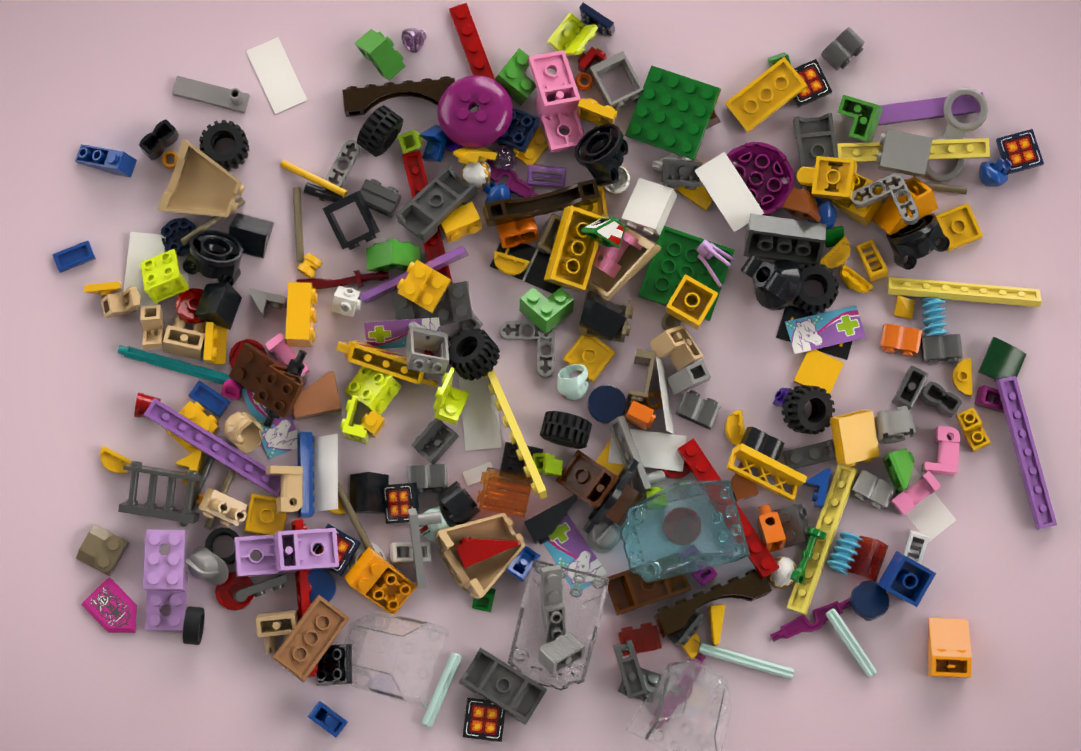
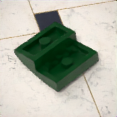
(1001, 360)

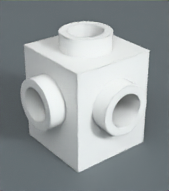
(346, 301)

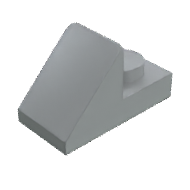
(263, 298)

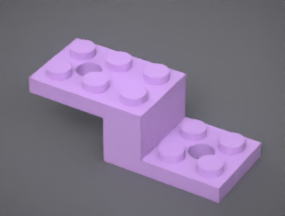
(286, 552)
(165, 579)

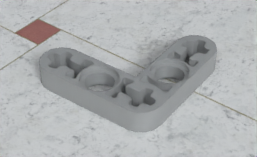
(894, 192)
(541, 341)

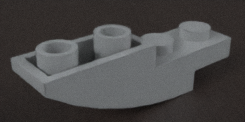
(552, 602)

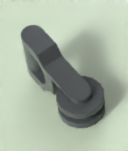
(476, 322)

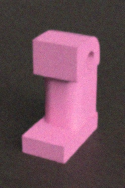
(612, 255)
(282, 352)
(947, 452)
(912, 496)

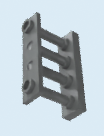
(167, 511)

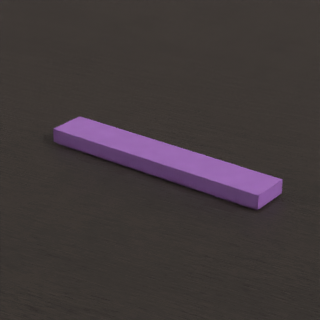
(926, 109)
(435, 264)

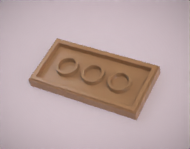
(310, 638)

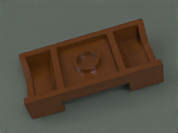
(631, 592)

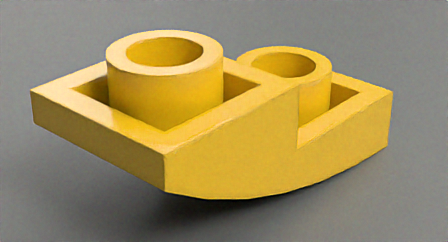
(469, 155)
(972, 429)

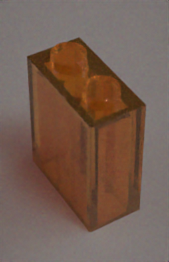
(504, 492)

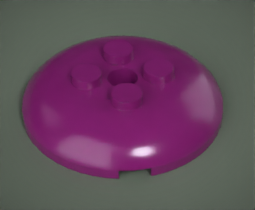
(479, 127)
(771, 168)

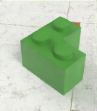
(381, 53)
(513, 77)
(865, 116)
(391, 255)
(548, 311)

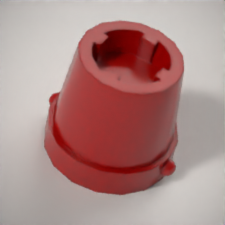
(142, 403)

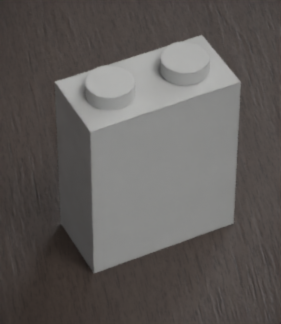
(904, 153)

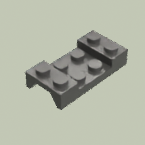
(814, 139)
(435, 204)
(452, 308)
(503, 686)

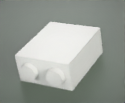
(649, 207)

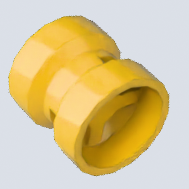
(309, 265)

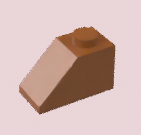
(802, 205)
(742, 487)

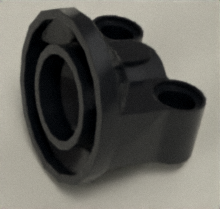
(602, 153)
(917, 241)
(214, 256)
(775, 283)

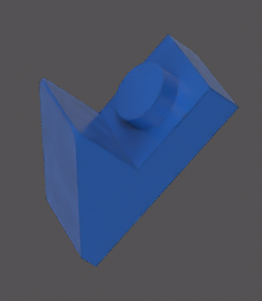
(435, 144)
(820, 482)
(522, 563)
(327, 719)

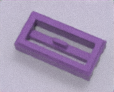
(545, 175)

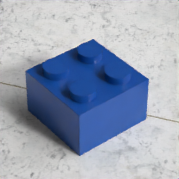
(906, 578)

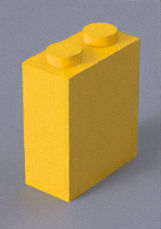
(854, 437)

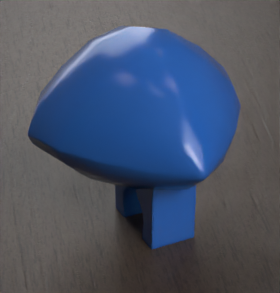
(994, 174)
(496, 192)
(827, 213)

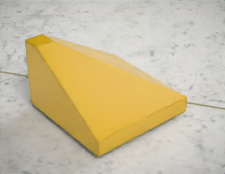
(904, 307)

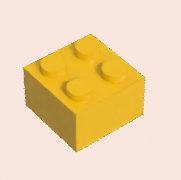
(691, 302)

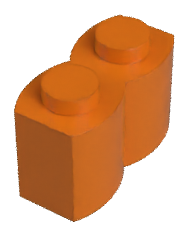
(517, 232)
(900, 339)
(640, 415)

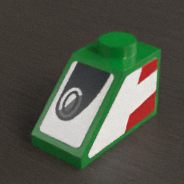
(606, 231)

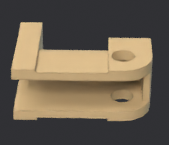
(290, 487)

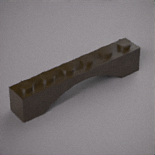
(360, 100)
(512, 210)
(747, 588)

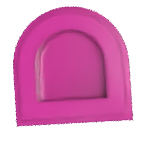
(232, 389)

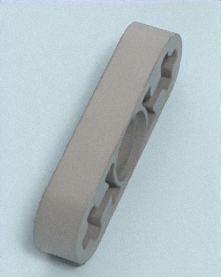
(344, 151)

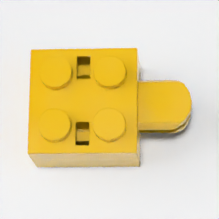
(830, 180)

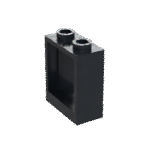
(365, 212)

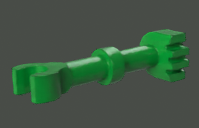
(799, 573)

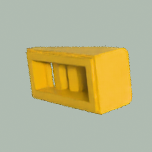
(877, 271)
(716, 616)

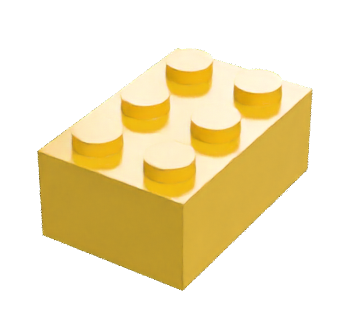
(301, 314)

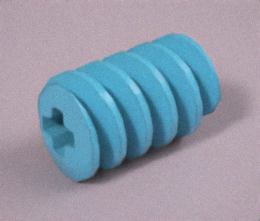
(934, 317)
(844, 552)

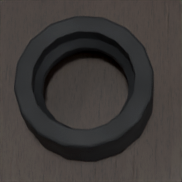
(215, 534)
(193, 625)

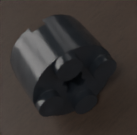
(458, 503)

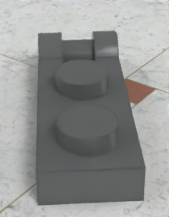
(809, 455)
(259, 588)
(630, 669)

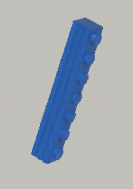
(305, 453)

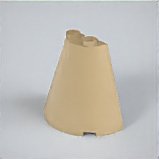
(200, 185)
(631, 262)
(482, 575)

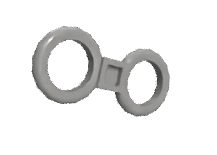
(957, 130)

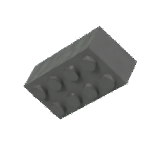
(784, 239)

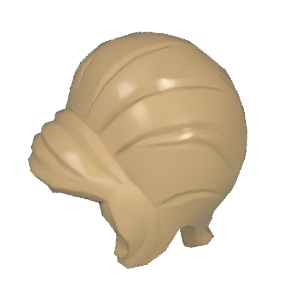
(243, 431)

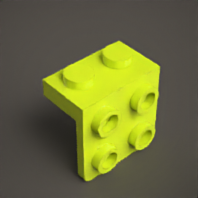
(572, 36)
(373, 389)

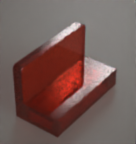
(869, 558)

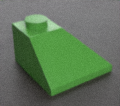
(899, 468)

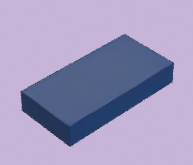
(74, 256)
(209, 399)

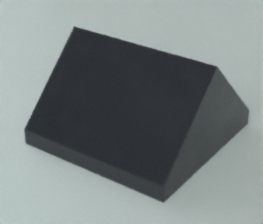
(251, 233)
(218, 304)
(602, 316)
(367, 492)

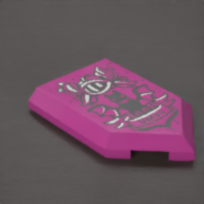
(112, 608)

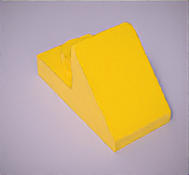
(192, 462)

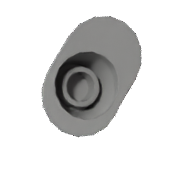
(604, 535)
(207, 566)

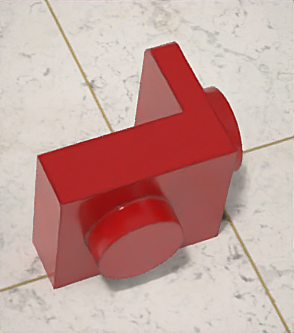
(587, 59)

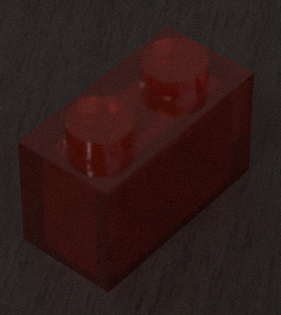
(644, 639)

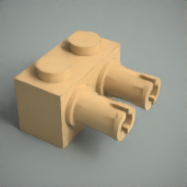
(184, 341)
(222, 507)
(273, 624)

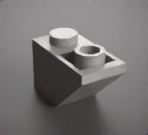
(689, 377)

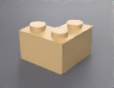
(678, 346)

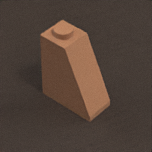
(318, 399)

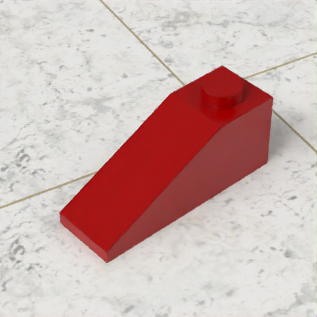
(482, 548)

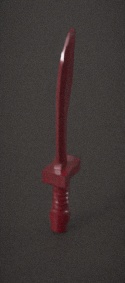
(319, 283)

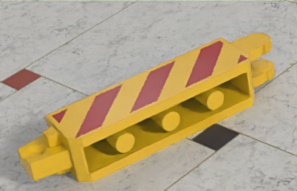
(382, 361)

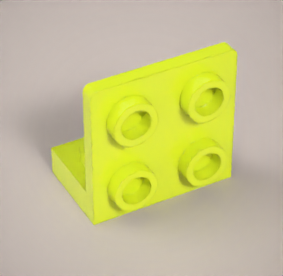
(163, 276)
(449, 400)
(356, 432)

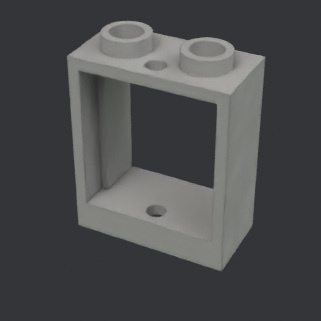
(608, 65)
(436, 342)

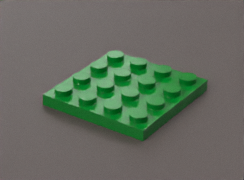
(673, 112)
(675, 260)

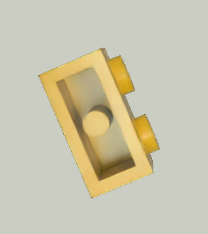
(461, 223)

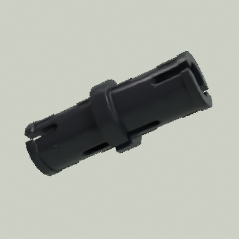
(311, 190)

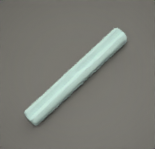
(851, 642)
(441, 689)

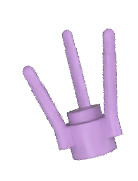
(707, 250)

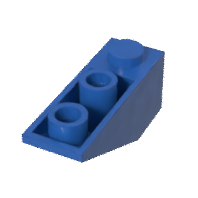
(106, 160)

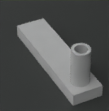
(211, 94)
(628, 450)
(415, 521)

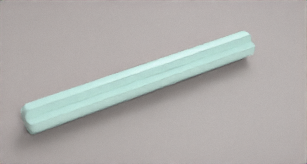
(746, 661)

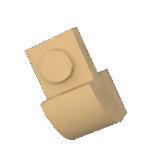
(121, 303)
(152, 326)

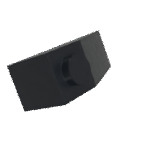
(545, 523)

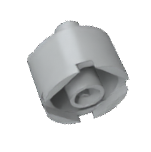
(894, 425)

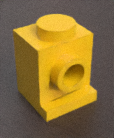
(373, 423)

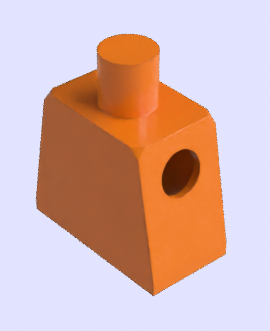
(772, 535)

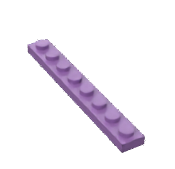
(213, 446)
(1026, 452)

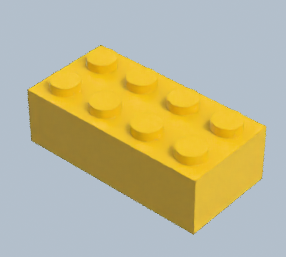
(572, 250)

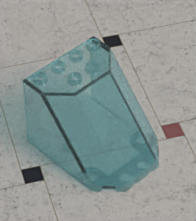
(684, 530)

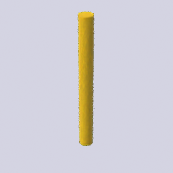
(313, 178)

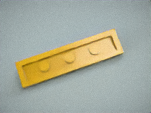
(770, 467)

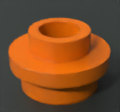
(584, 76)

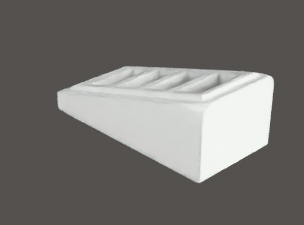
(919, 535)
(402, 545)

